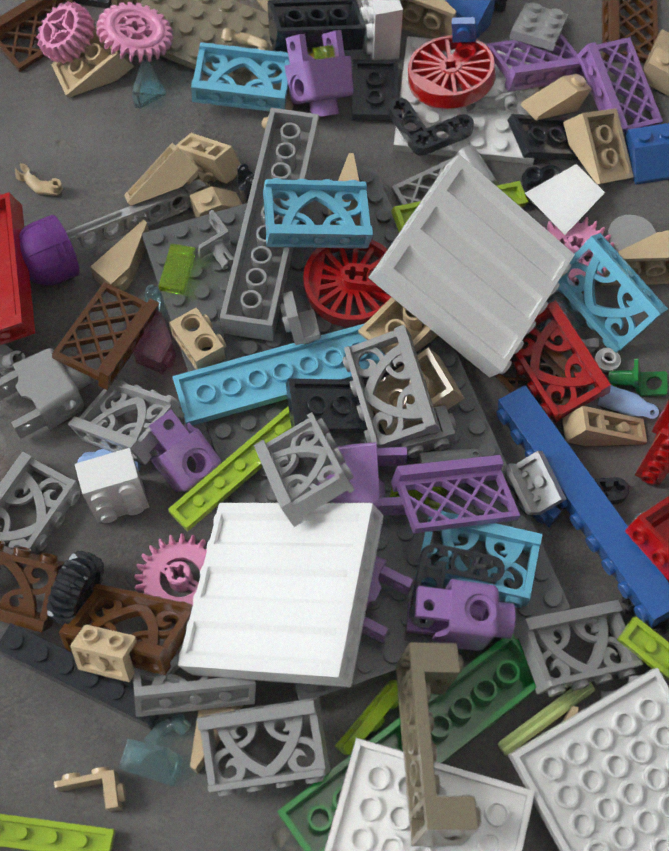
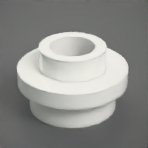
(606, 365)

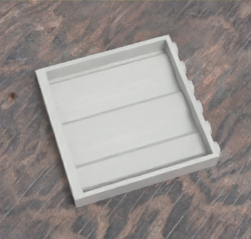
(473, 267)
(282, 595)

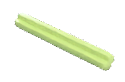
(543, 719)

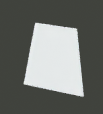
(566, 197)

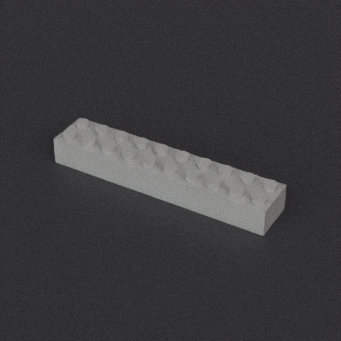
(260, 271)

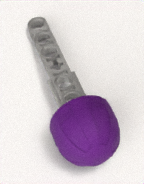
(52, 251)

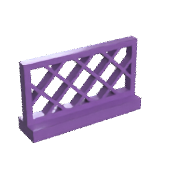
(539, 72)
(605, 90)
(449, 475)

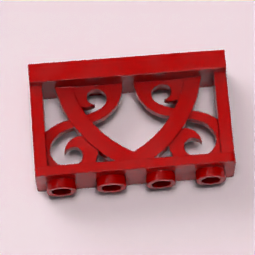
(589, 375)
(656, 461)

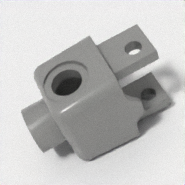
(50, 387)

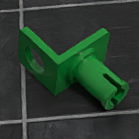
(639, 380)

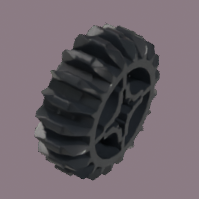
(74, 586)

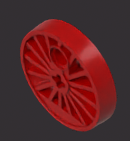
(434, 76)
(343, 283)

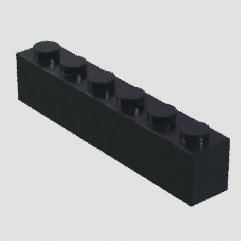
(61, 668)

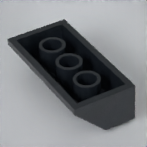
(314, 19)

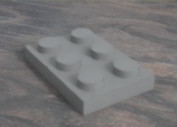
(539, 26)

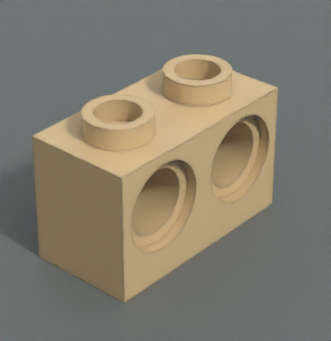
(194, 341)

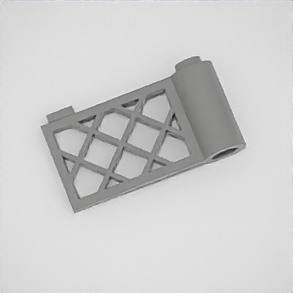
(469, 153)

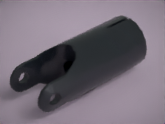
(245, 181)

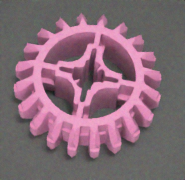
(65, 32)

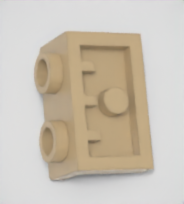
(104, 652)

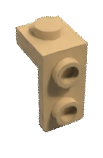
(113, 790)

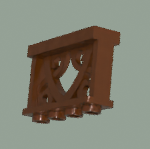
(127, 604)
(26, 613)

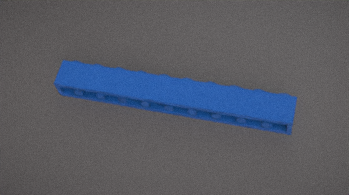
(588, 507)

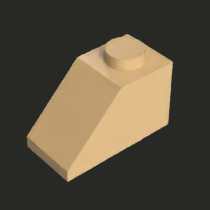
(213, 199)

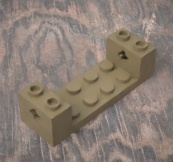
(432, 818)

